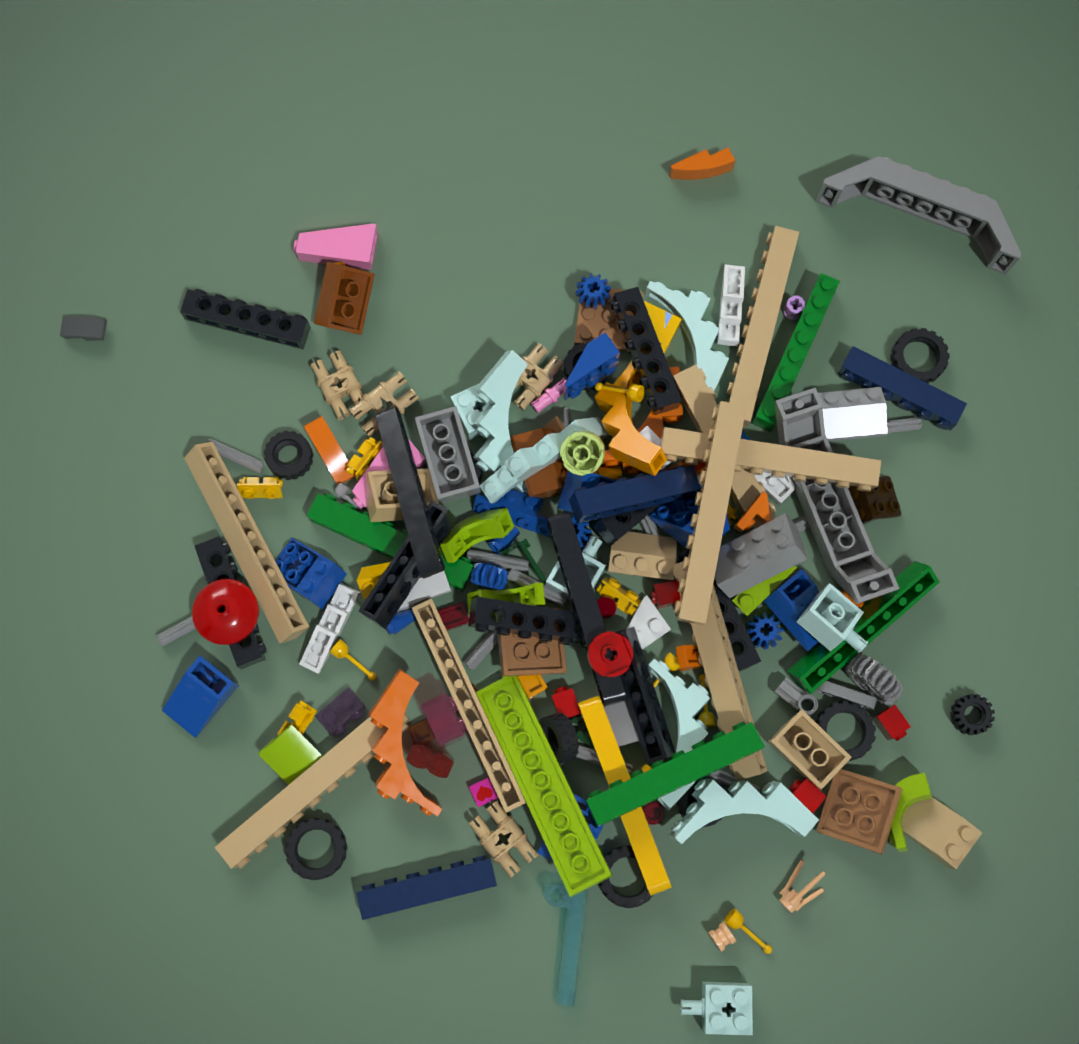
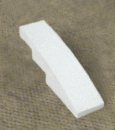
(731, 305)
(425, 590)
(329, 628)

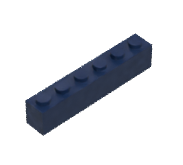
(902, 389)
(634, 494)
(427, 888)

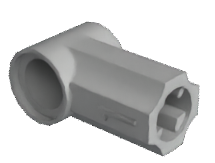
(795, 695)

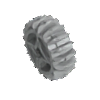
(874, 679)

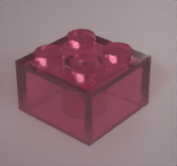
(443, 720)

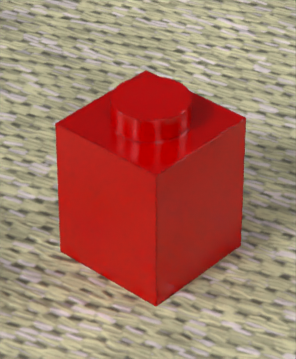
(665, 594)
(566, 702)
(892, 723)
(807, 794)

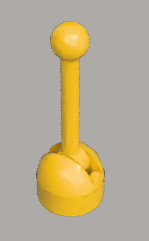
(634, 392)
(341, 650)
(673, 664)
(706, 717)
(735, 921)

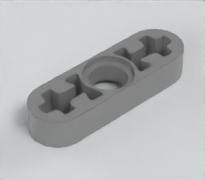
(846, 694)

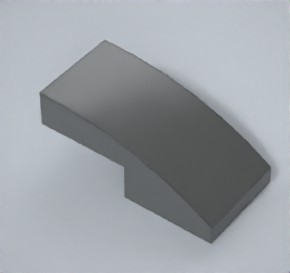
(83, 327)

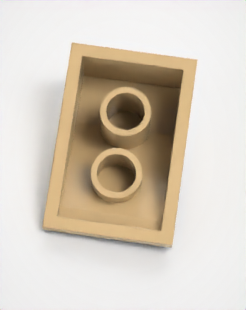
(940, 831)

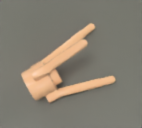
(791, 899)

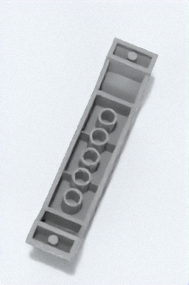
(930, 200)
(830, 508)

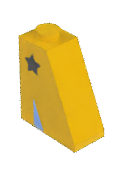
(664, 325)

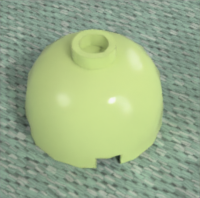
(582, 452)

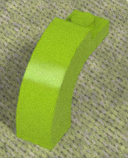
(477, 528)
(529, 594)
(914, 790)

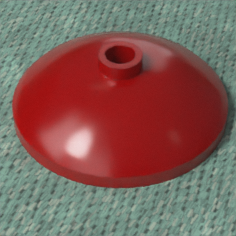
(236, 621)

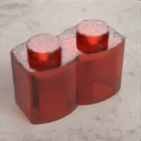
(435, 761)

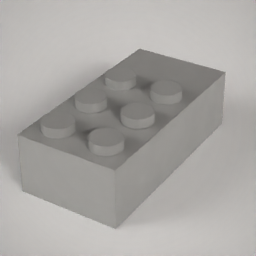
(447, 455)
(759, 555)

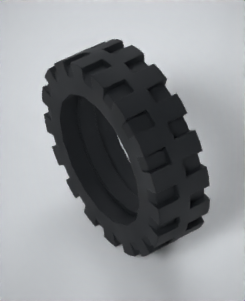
(933, 341)
(863, 718)
(293, 840)
(608, 891)

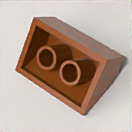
(344, 298)
(550, 479)

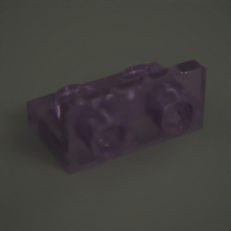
(341, 712)

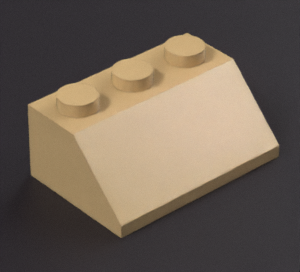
(382, 495)
(643, 556)
(809, 749)

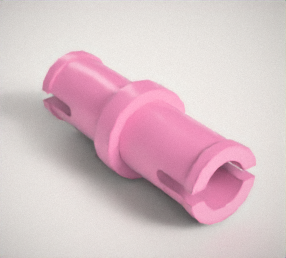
(550, 396)

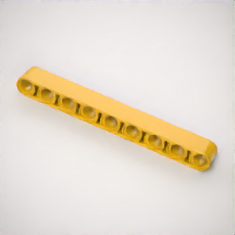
(634, 821)

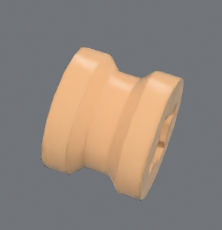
(722, 937)

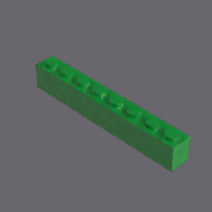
(796, 350)
(376, 535)
(878, 615)
(674, 774)

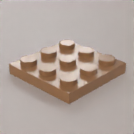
(593, 323)
(530, 655)
(859, 811)

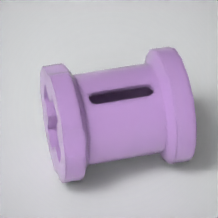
(799, 307)

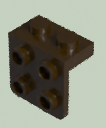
(877, 503)

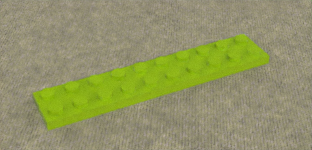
(544, 785)

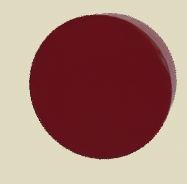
(607, 606)
(653, 813)

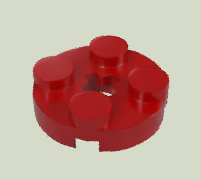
(616, 643)

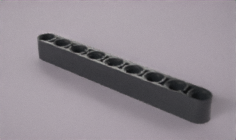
(410, 492)
(582, 599)

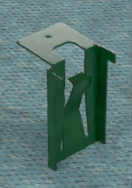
(524, 546)

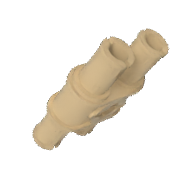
(543, 377)
(329, 387)
(373, 401)
(501, 852)

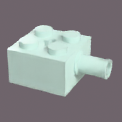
(467, 403)
(594, 568)
(832, 619)
(714, 997)

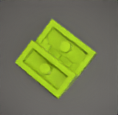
(290, 754)

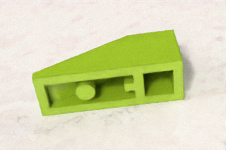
(754, 596)

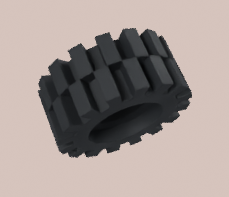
(985, 714)

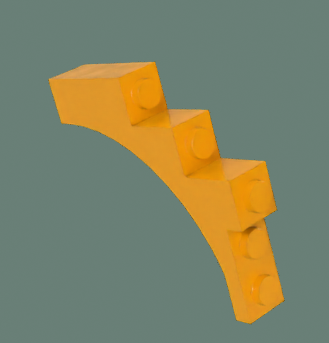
(627, 443)

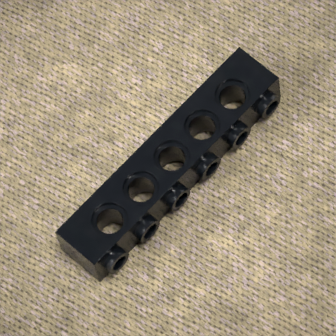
(632, 301)
(294, 337)
(207, 553)
(402, 573)
(482, 622)
(739, 635)
(645, 704)

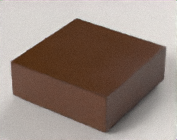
(421, 731)

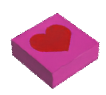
(483, 792)

